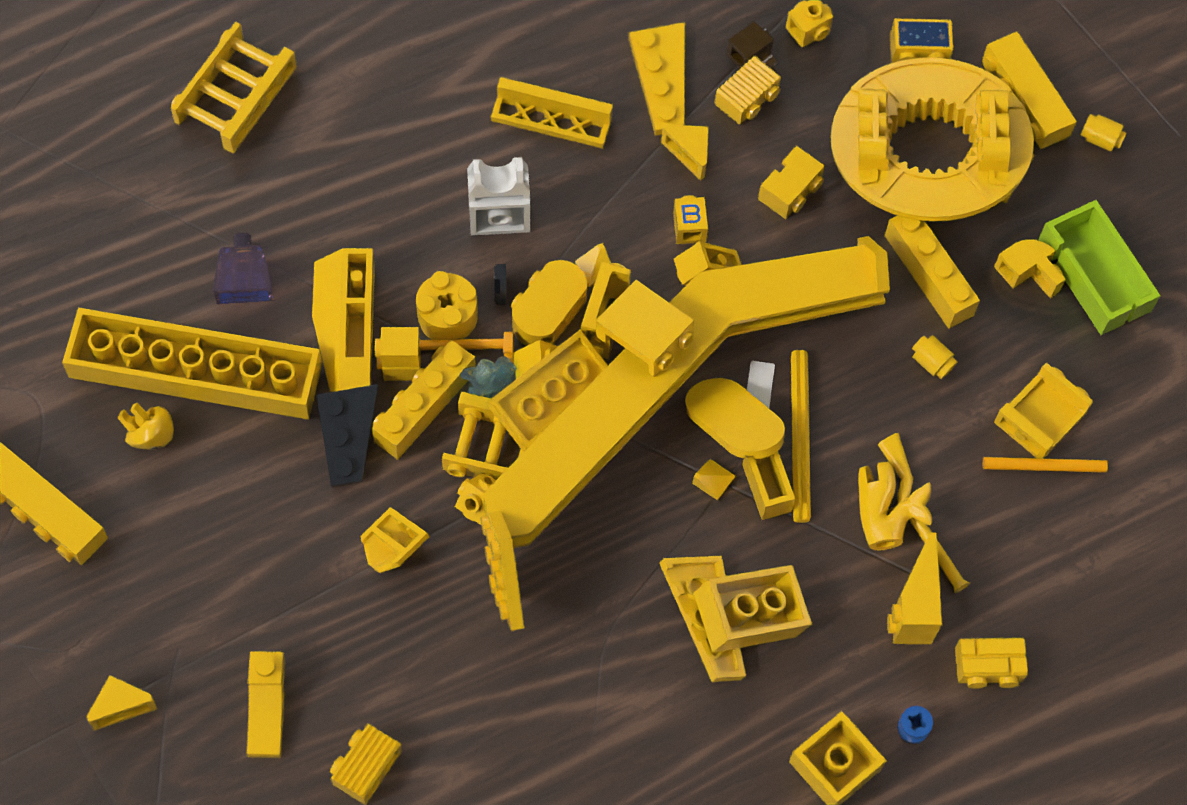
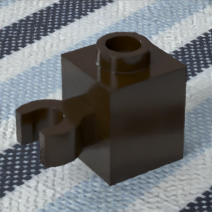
(749, 43)

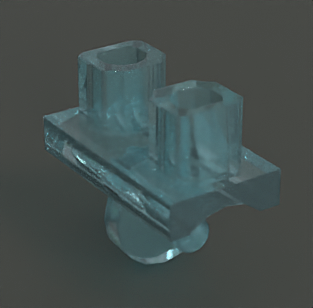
(489, 377)

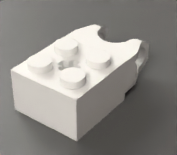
(499, 197)

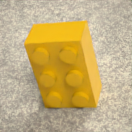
(752, 608)

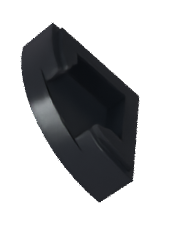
(500, 284)

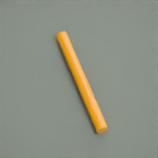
(1039, 464)

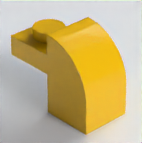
(1029, 260)

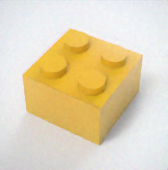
(837, 760)

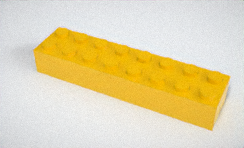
(193, 363)

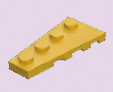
(661, 72)
(684, 578)

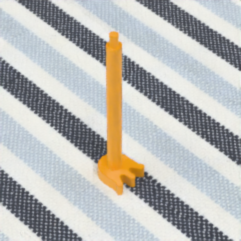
(506, 344)

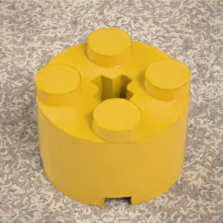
(446, 306)

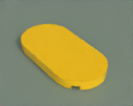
(735, 418)

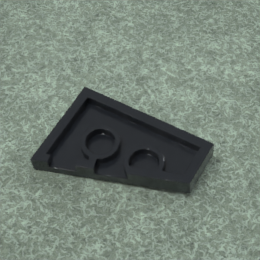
(346, 431)

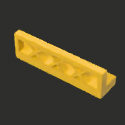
(552, 103)

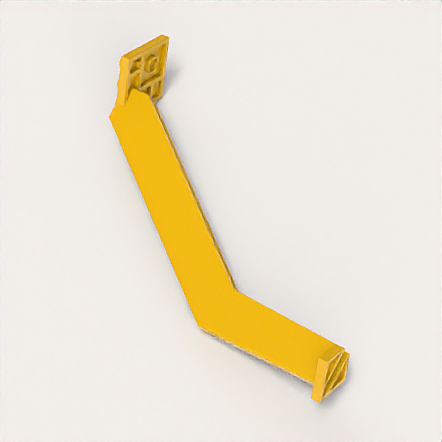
(627, 396)

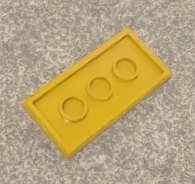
(547, 389)

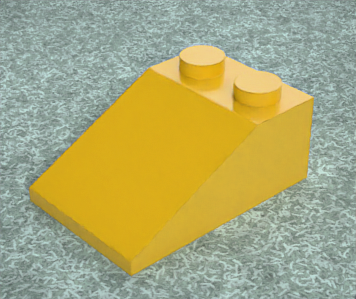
(918, 609)

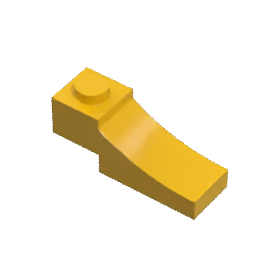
(265, 704)

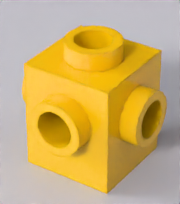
(809, 21)
(471, 496)

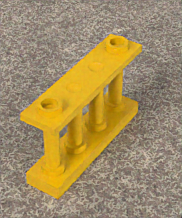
(247, 109)
(458, 465)

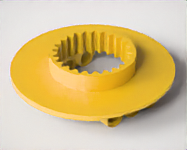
(935, 89)

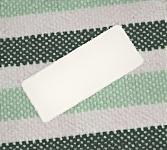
(761, 381)

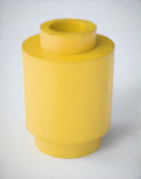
(1103, 132)
(934, 356)

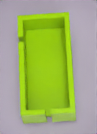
(1099, 267)

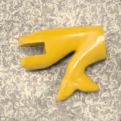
(875, 497)

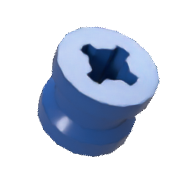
(910, 730)

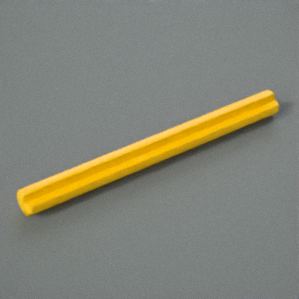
(800, 436)

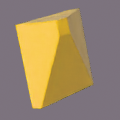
(591, 263)
(713, 479)

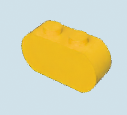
(549, 302)

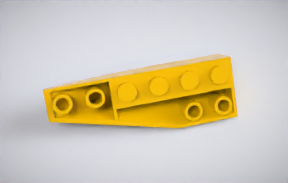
(345, 316)

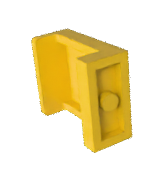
(610, 283)
(646, 326)
(1044, 411)

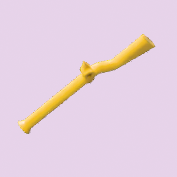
(895, 454)

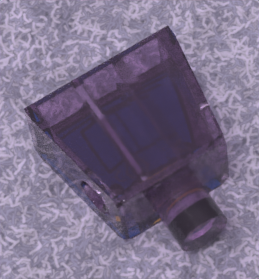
(242, 273)

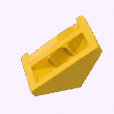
(391, 541)

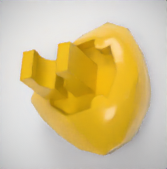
(149, 428)

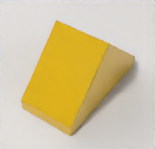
(688, 145)
(118, 703)

